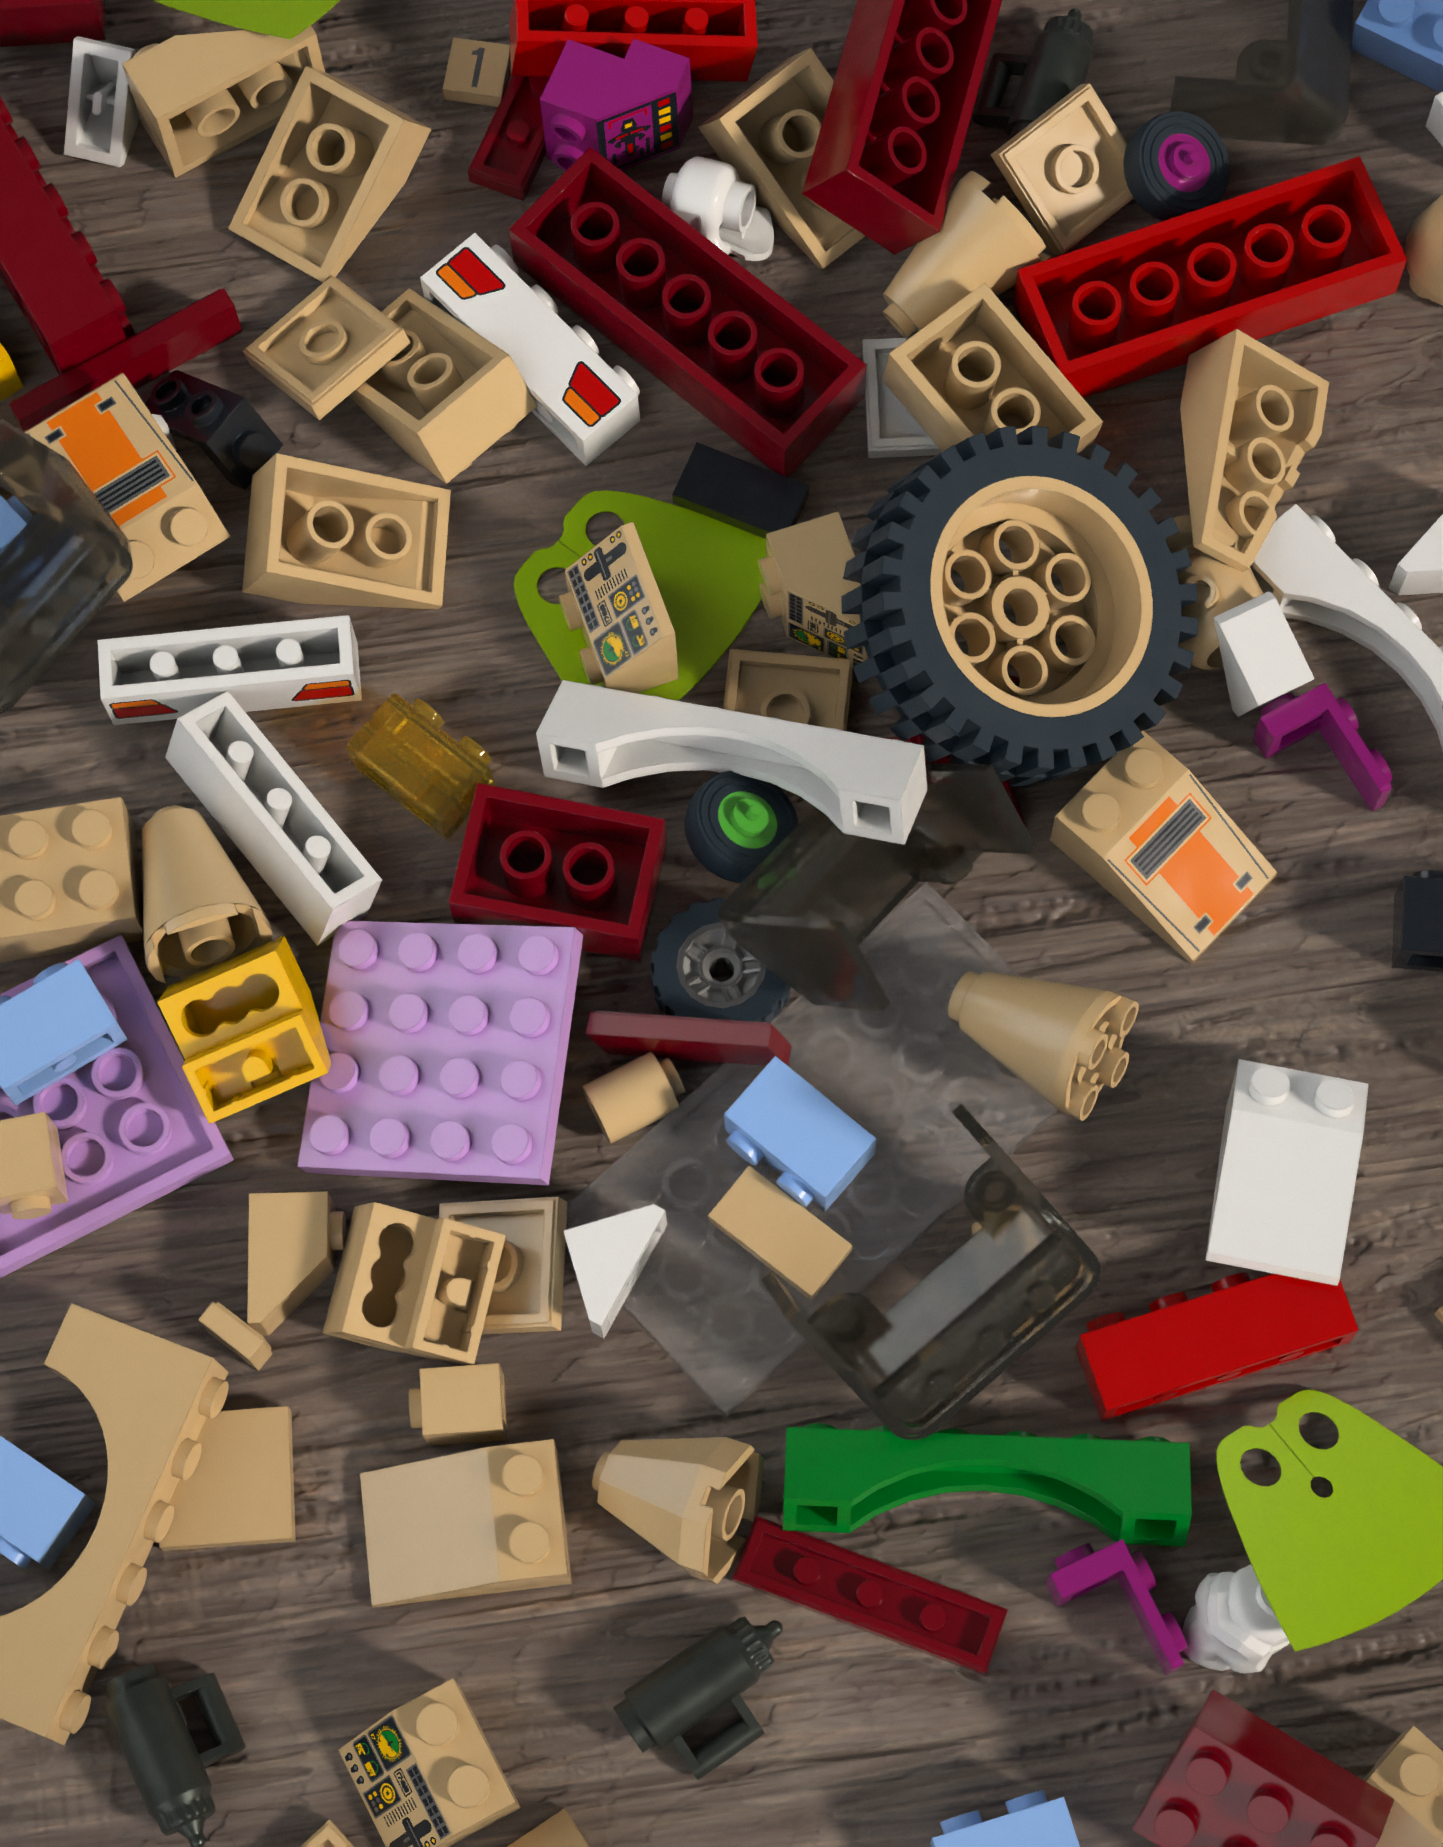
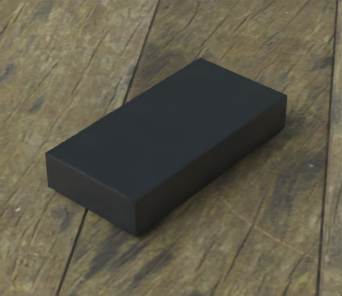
(739, 492)

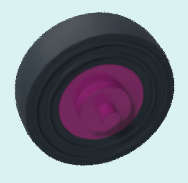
(1176, 165)

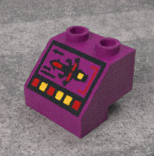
(616, 105)

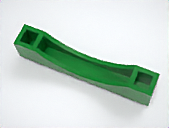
(1119, 1486)

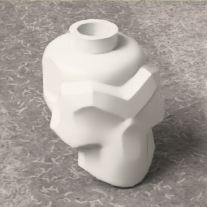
(720, 207)
(1232, 1624)

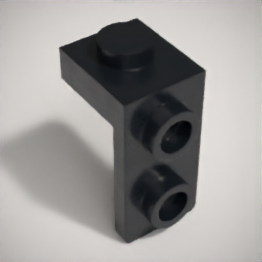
(216, 421)

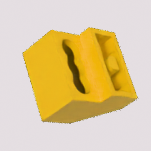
(246, 1029)

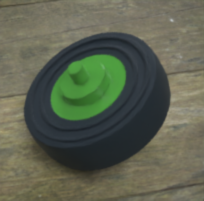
(737, 824)

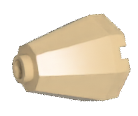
(684, 1497)

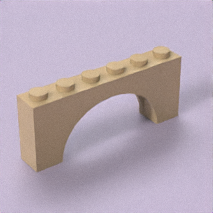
(151, 1413)

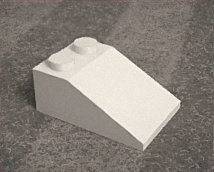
(1287, 1172)

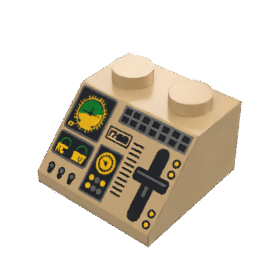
(807, 582)
(620, 616)
(429, 1772)

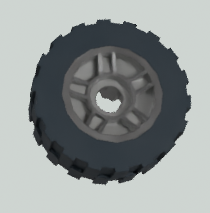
(689, 955)

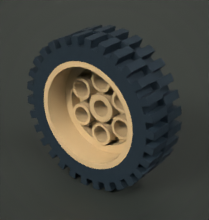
(1114, 611)

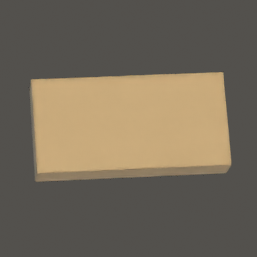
(780, 1232)

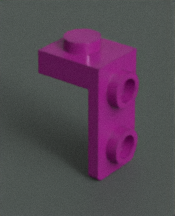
(1293, 719)
(1086, 1570)

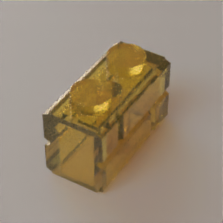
(421, 763)

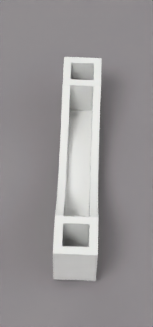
(1327, 588)
(614, 735)

